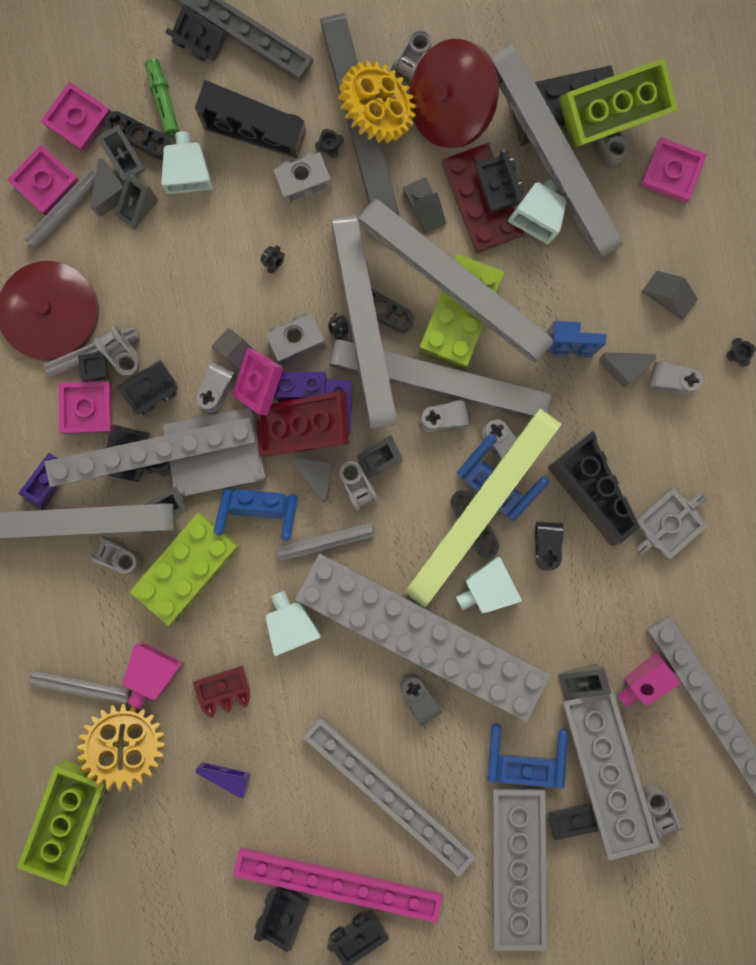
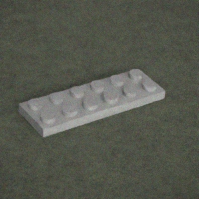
(610, 776)
(519, 869)

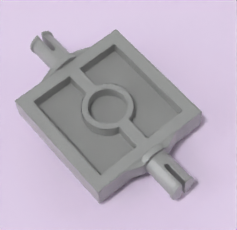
(670, 523)

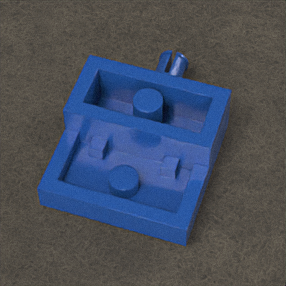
(569, 339)

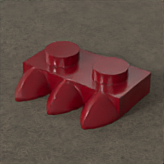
(221, 689)

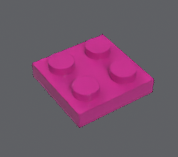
(76, 116)
(673, 170)
(43, 180)
(257, 381)
(85, 407)

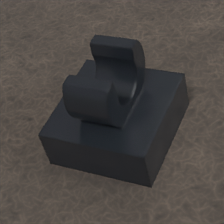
(93, 366)

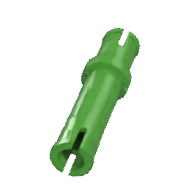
(159, 88)

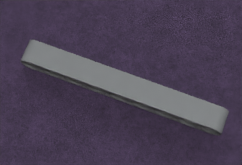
(555, 152)
(455, 281)
(363, 322)
(449, 382)
(87, 521)

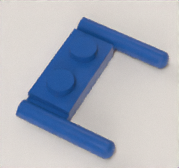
(477, 472)
(257, 505)
(525, 769)

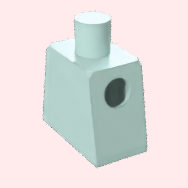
(185, 166)
(540, 212)
(489, 588)
(290, 625)

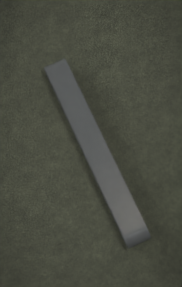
(368, 152)

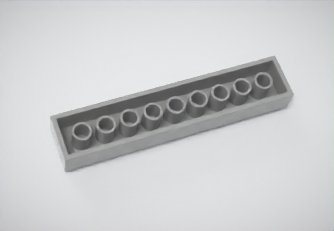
(423, 637)

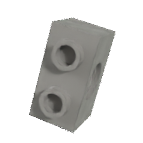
(296, 190)
(287, 351)

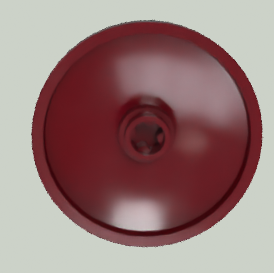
(454, 93)
(48, 310)

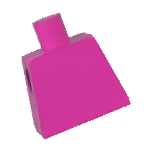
(149, 673)
(656, 676)

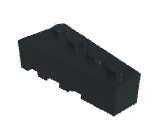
(555, 87)
(249, 120)
(595, 489)

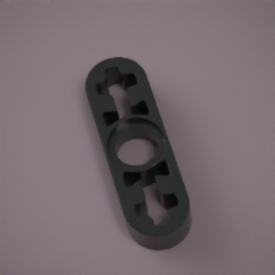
(133, 125)
(400, 311)
(478, 543)

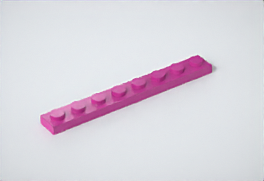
(338, 884)

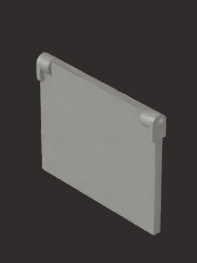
(219, 468)

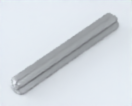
(61, 210)
(71, 360)
(325, 542)
(80, 687)

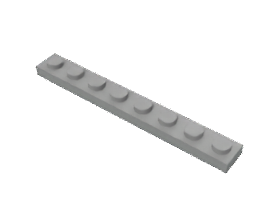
(149, 452)
(706, 698)
(389, 796)

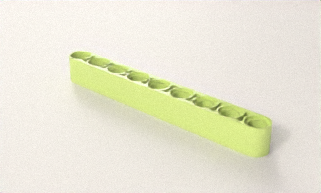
(483, 507)

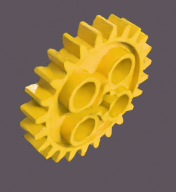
(376, 101)
(97, 748)

